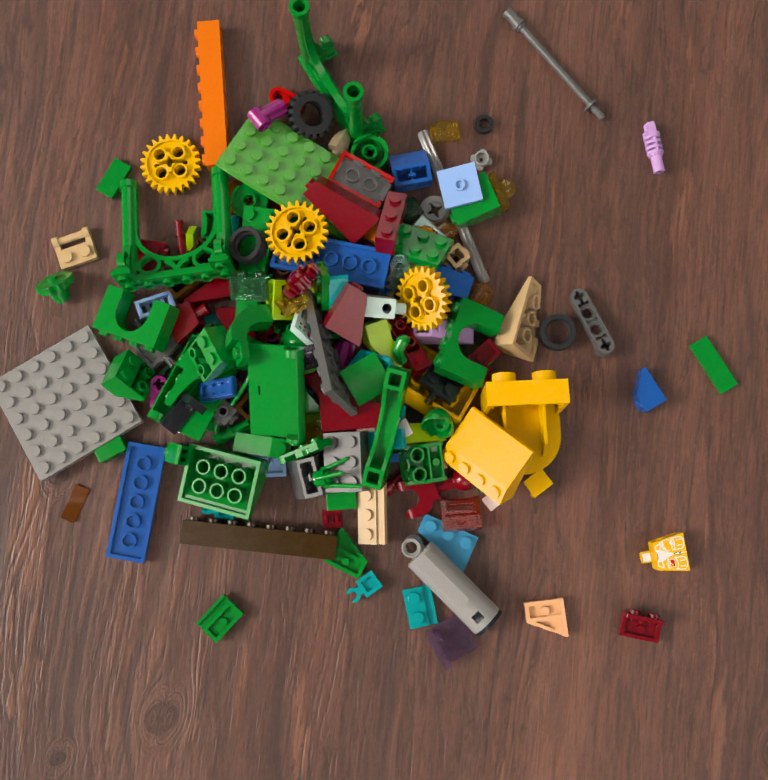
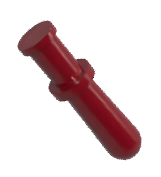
(180, 235)

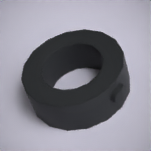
(484, 118)

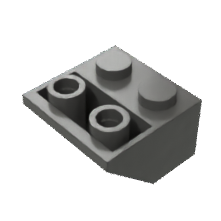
(301, 476)

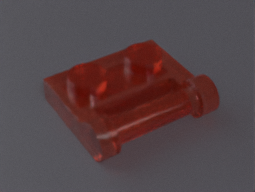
(460, 519)

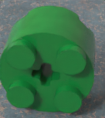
(375, 147)

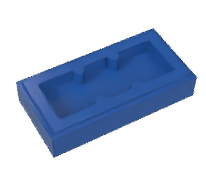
(218, 389)

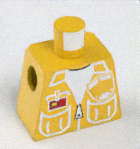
(667, 553)

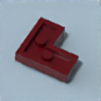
(484, 355)

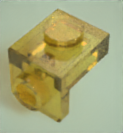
(444, 131)
(292, 305)

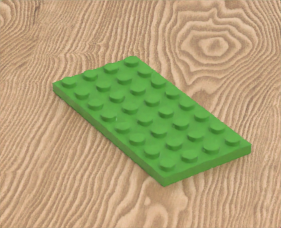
(278, 164)

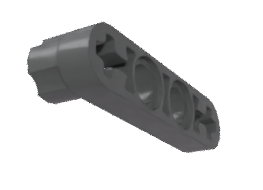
(595, 320)

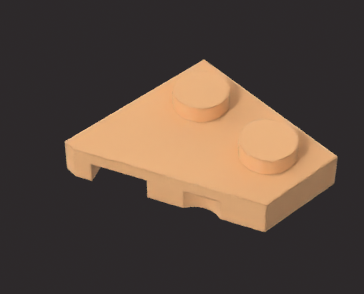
(547, 614)

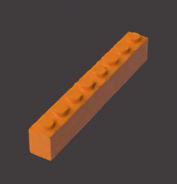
(212, 91)

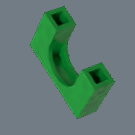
(152, 334)
(450, 360)

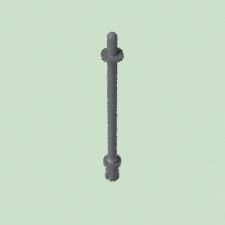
(519, 25)

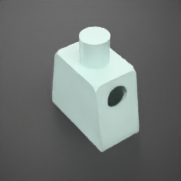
(375, 303)

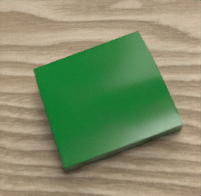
(365, 378)

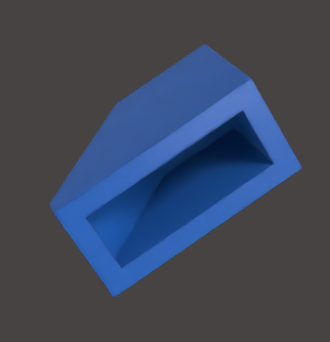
(646, 392)

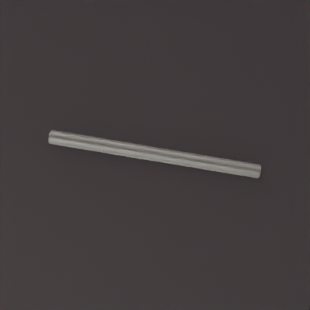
(464, 233)

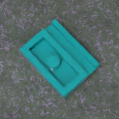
(420, 606)

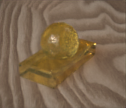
(502, 190)

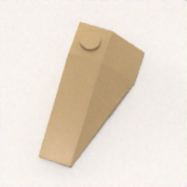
(520, 323)

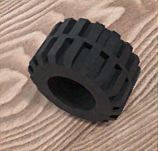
(322, 105)

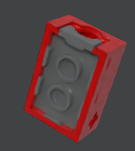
(361, 179)

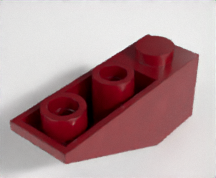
(417, 359)

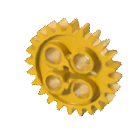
(172, 180)
(312, 240)
(424, 297)

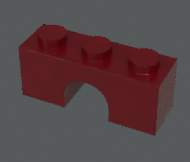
(389, 224)

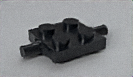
(439, 387)

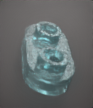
(397, 270)

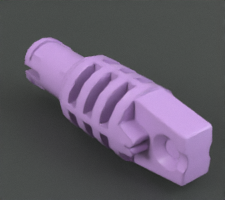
(653, 147)

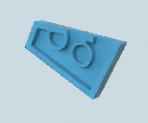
(455, 545)

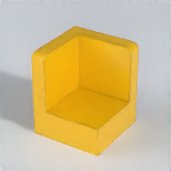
(537, 483)

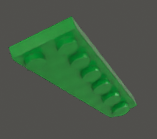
(256, 218)

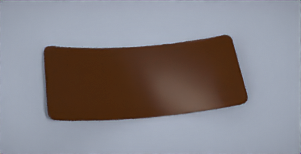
(75, 503)

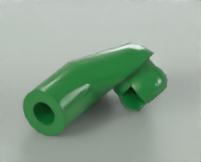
(399, 347)

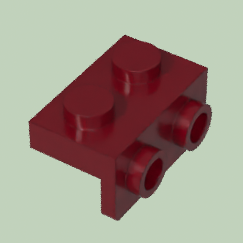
(640, 626)

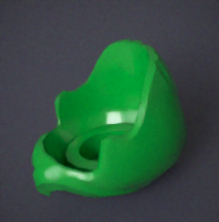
(438, 423)

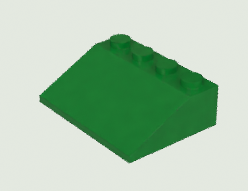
(222, 480)

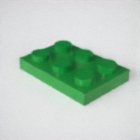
(423, 246)

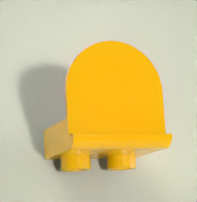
(529, 411)

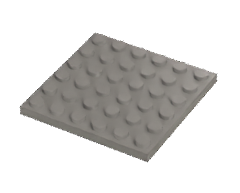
(62, 407)

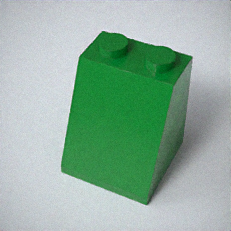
(478, 211)

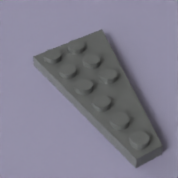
(327, 358)

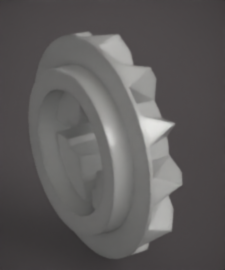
(437, 203)

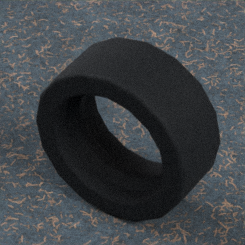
(237, 239)
(557, 318)

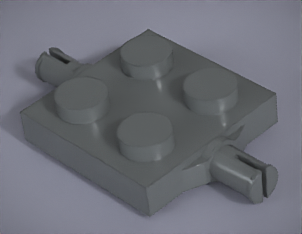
(158, 358)

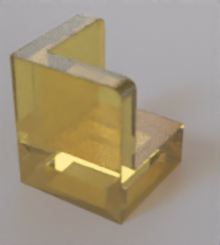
(313, 426)

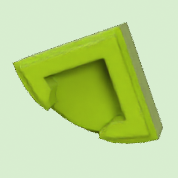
(191, 236)

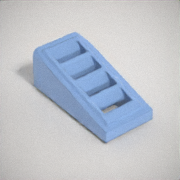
(146, 301)

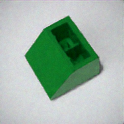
(210, 354)
(128, 377)

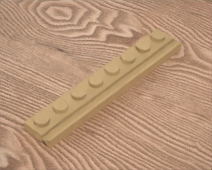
(372, 509)

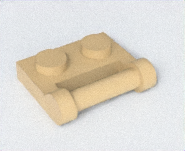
(77, 254)

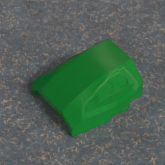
(422, 463)

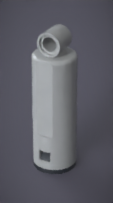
(451, 585)

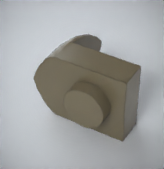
(339, 143)

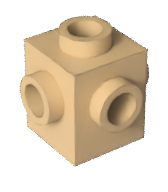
(461, 254)

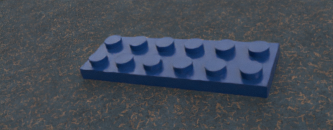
(345, 258)
(136, 502)

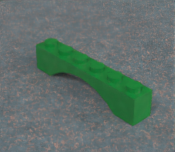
(392, 404)

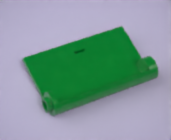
(277, 391)
(197, 424)

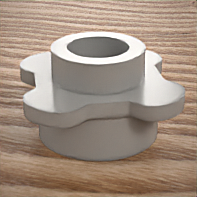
(481, 164)

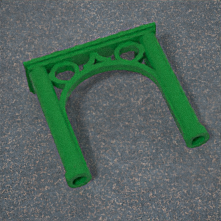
(313, 56)
(220, 264)

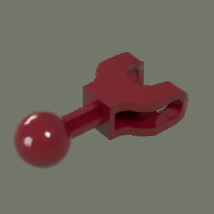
(430, 492)

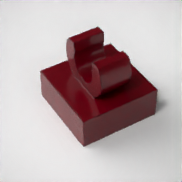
(332, 519)

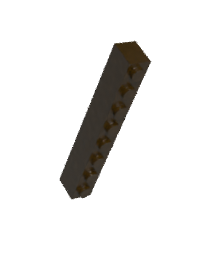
(259, 538)

